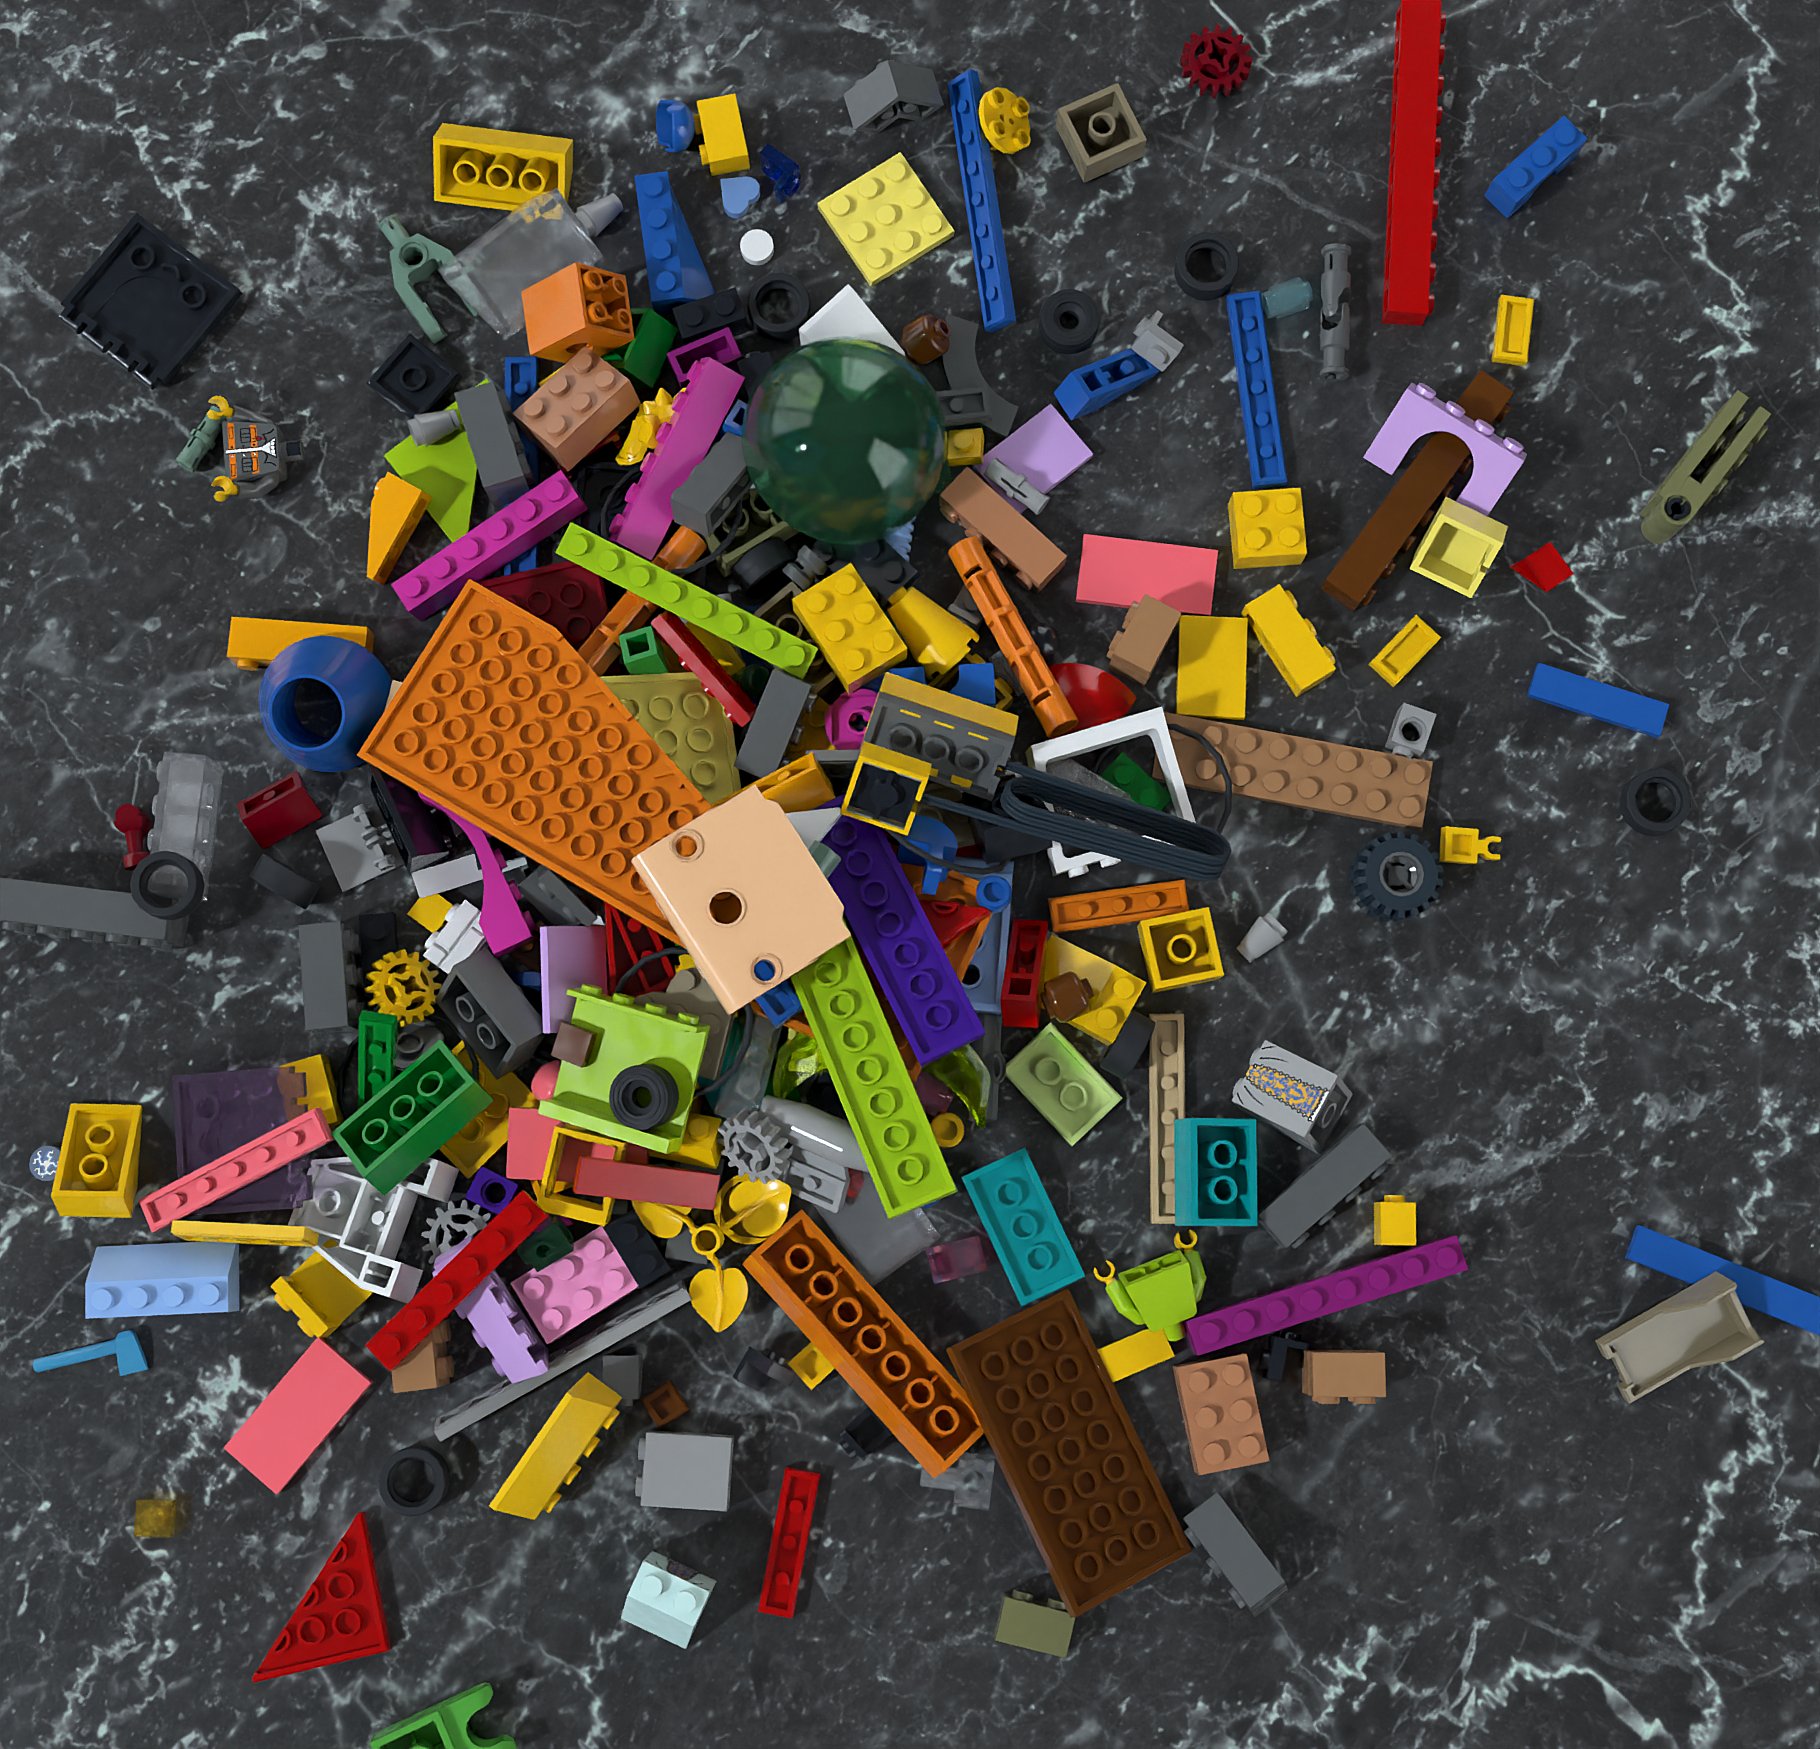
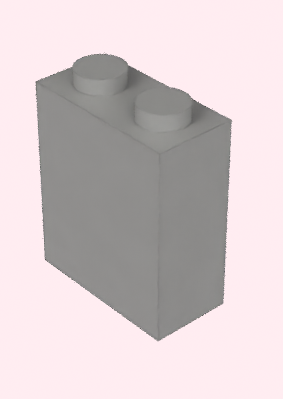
(685, 1470)

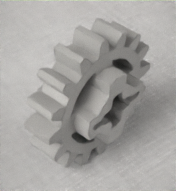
(754, 1146)
(449, 1224)

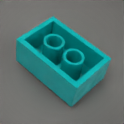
(1215, 1172)

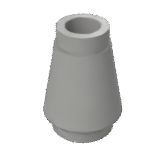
(599, 213)
(432, 426)
(1261, 937)

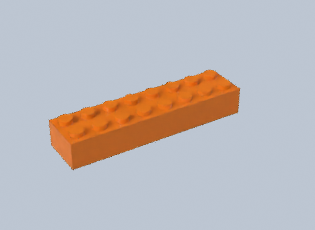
(866, 1343)

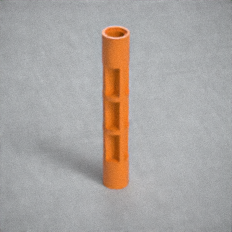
(634, 611)
(1013, 637)

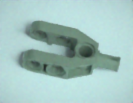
(406, 275)

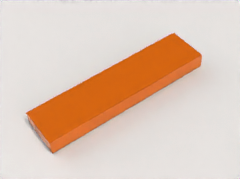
(1117, 906)

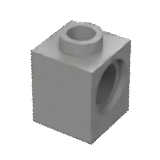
(1417, 719)

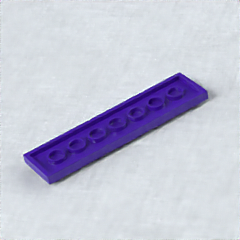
(899, 940)

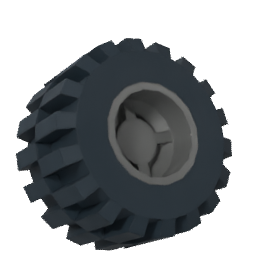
(1395, 876)

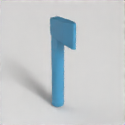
(125, 1345)

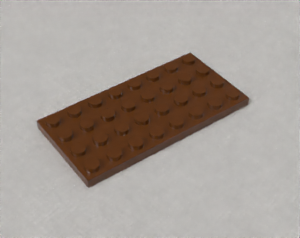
(1069, 1452)

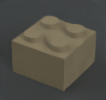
(1100, 132)

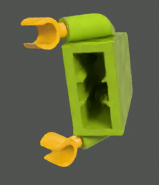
(1161, 1290)

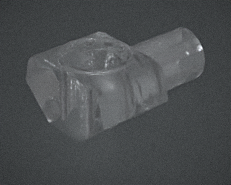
(954, 1480)

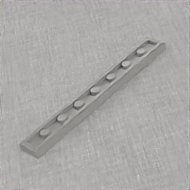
(564, 1359)

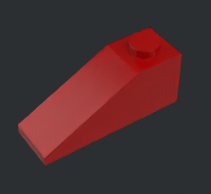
(1024, 974)

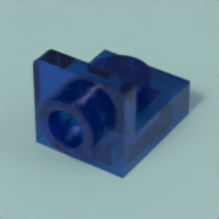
(780, 167)

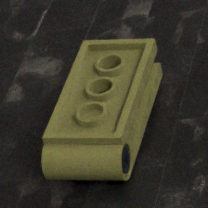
(1680, 494)

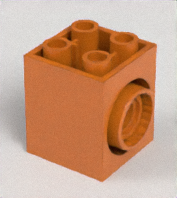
(575, 311)

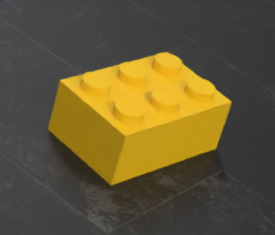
(849, 628)

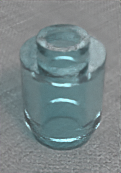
(1287, 298)

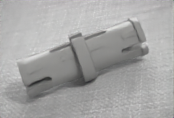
(1016, 486)

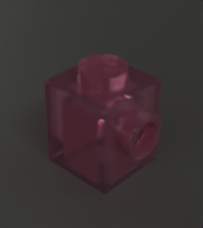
(932, 1093)
(956, 1259)

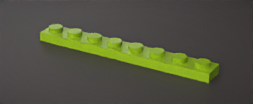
(687, 600)

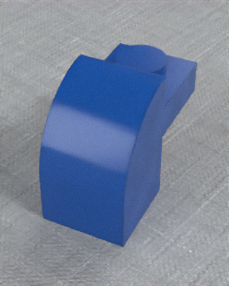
(934, 839)

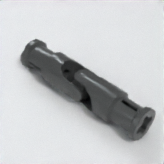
(1336, 299)

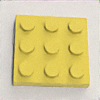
(885, 219)

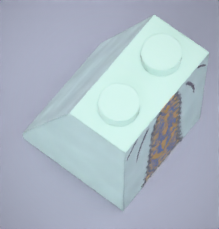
(667, 1599)

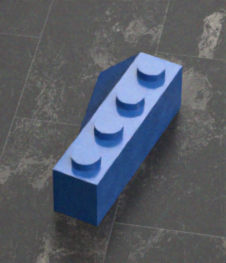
(671, 255)

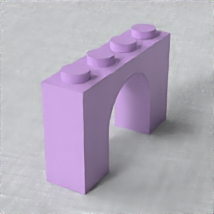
(1422, 413)

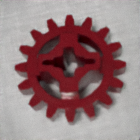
(1218, 57)

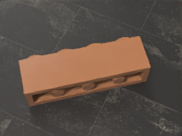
(1001, 530)

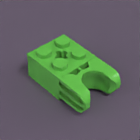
(443, 1726)

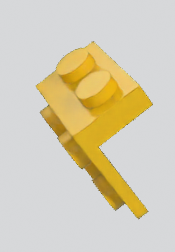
(319, 1295)

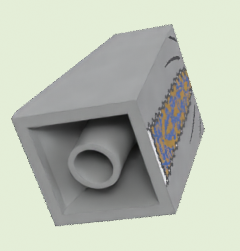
(1292, 1095)

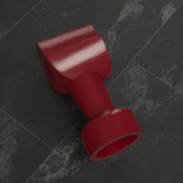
(134, 825)

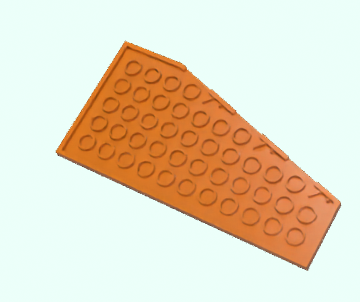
(537, 754)

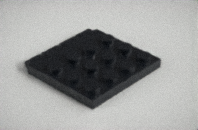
(148, 303)

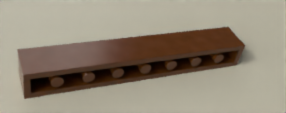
(1412, 499)

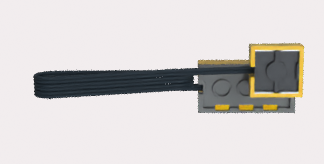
(963, 744)

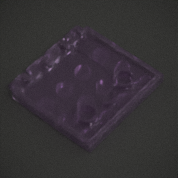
(229, 1110)

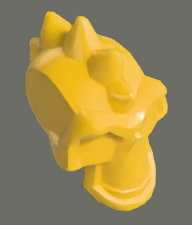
(645, 427)

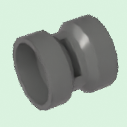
(805, 568)

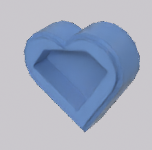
(739, 194)

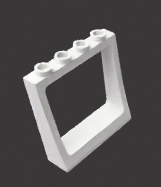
(1145, 723)

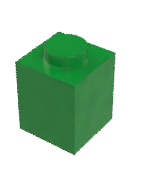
(643, 652)

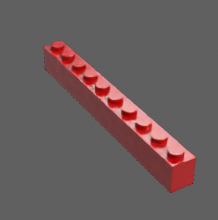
(1412, 162)

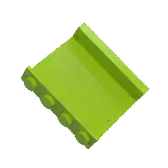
(625, 1038)

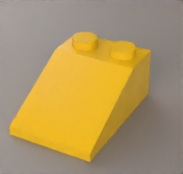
(1112, 986)
(98, 1161)

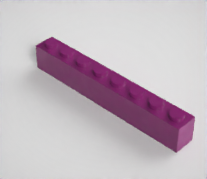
(1325, 1294)

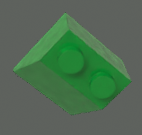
(645, 355)

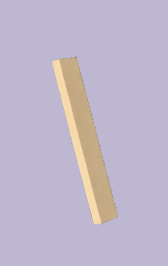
(1165, 1106)

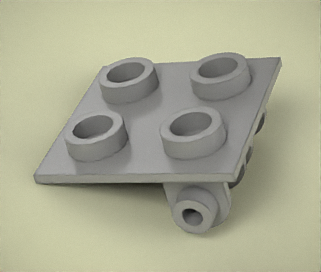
(359, 846)

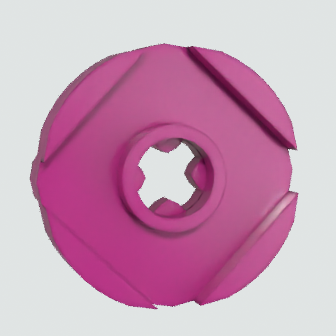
(845, 711)

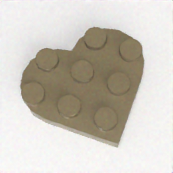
(693, 995)

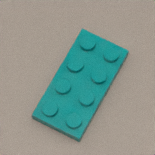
(1023, 1227)

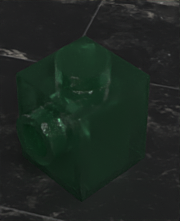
(547, 1243)

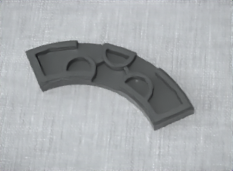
(963, 372)

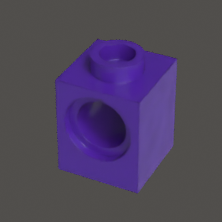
(481, 1187)

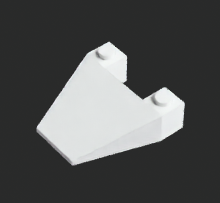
(368, 1223)

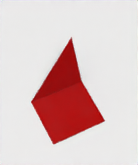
(1544, 568)

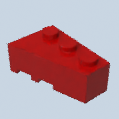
(626, 945)

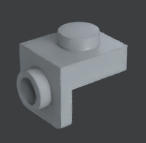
(1155, 343)

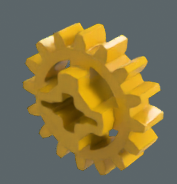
(415, 980)

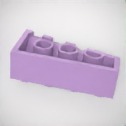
(500, 1325)

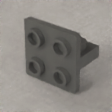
(559, 899)

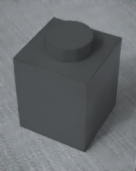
(624, 1376)

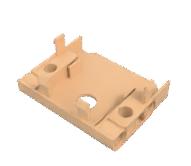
(785, 898)

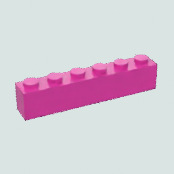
(680, 448)
(490, 545)

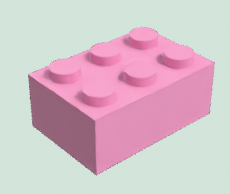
(575, 1286)

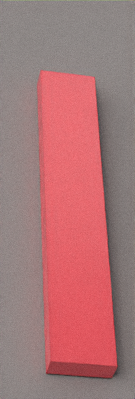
(236, 1169)

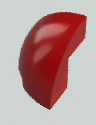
(1092, 694)

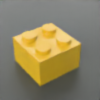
(1267, 528)
(1180, 950)

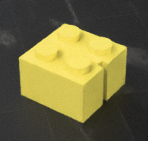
(1456, 547)

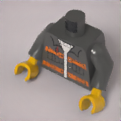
(252, 452)

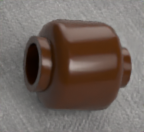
(925, 339)
(1066, 997)

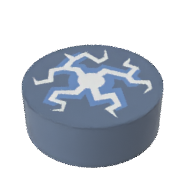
(44, 1162)

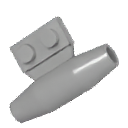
(820, 1151)

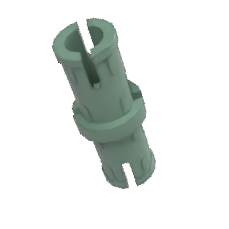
(200, 442)

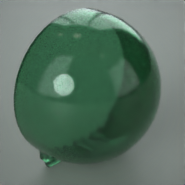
(845, 440)

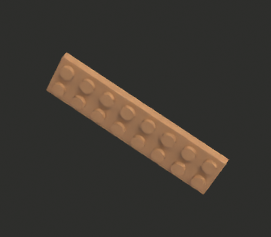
(1302, 772)

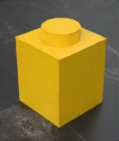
(1394, 1221)

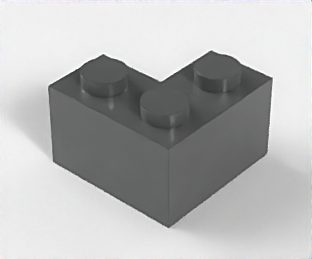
(892, 93)

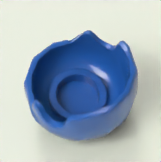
(674, 125)

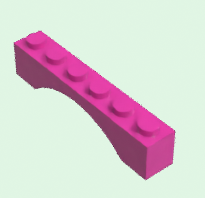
(501, 915)

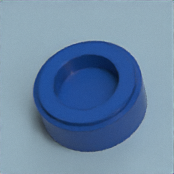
(994, 893)

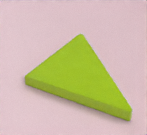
(444, 472)

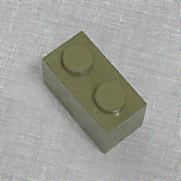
(1034, 1623)

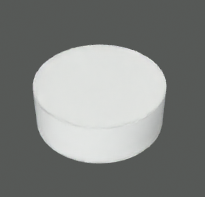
(757, 247)

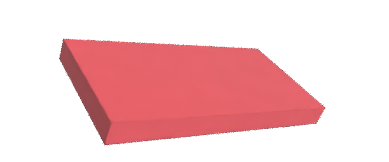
(1126, 569)
(530, 1143)
(298, 1415)

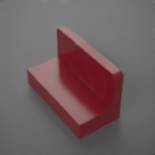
(278, 810)

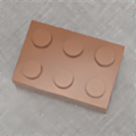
(577, 408)
(1220, 1413)

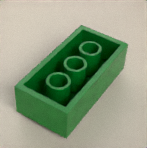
(411, 1117)

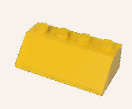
(498, 166)
(557, 1449)

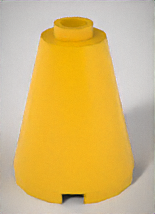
(929, 631)

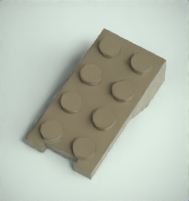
(1681, 1333)

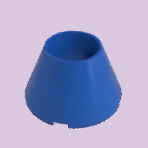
(354, 677)

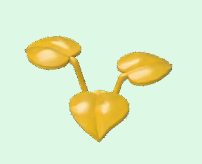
(721, 1293)

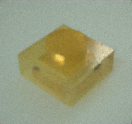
(155, 1518)

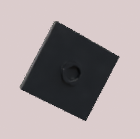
(414, 378)

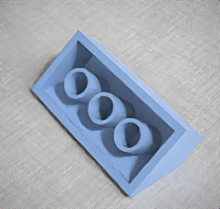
(163, 1279)

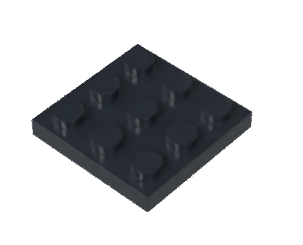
(875, 562)

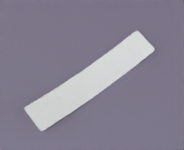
(452, 875)

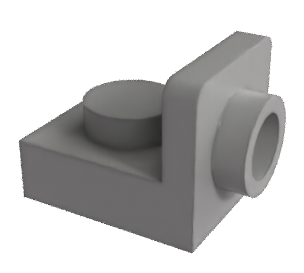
(966, 610)

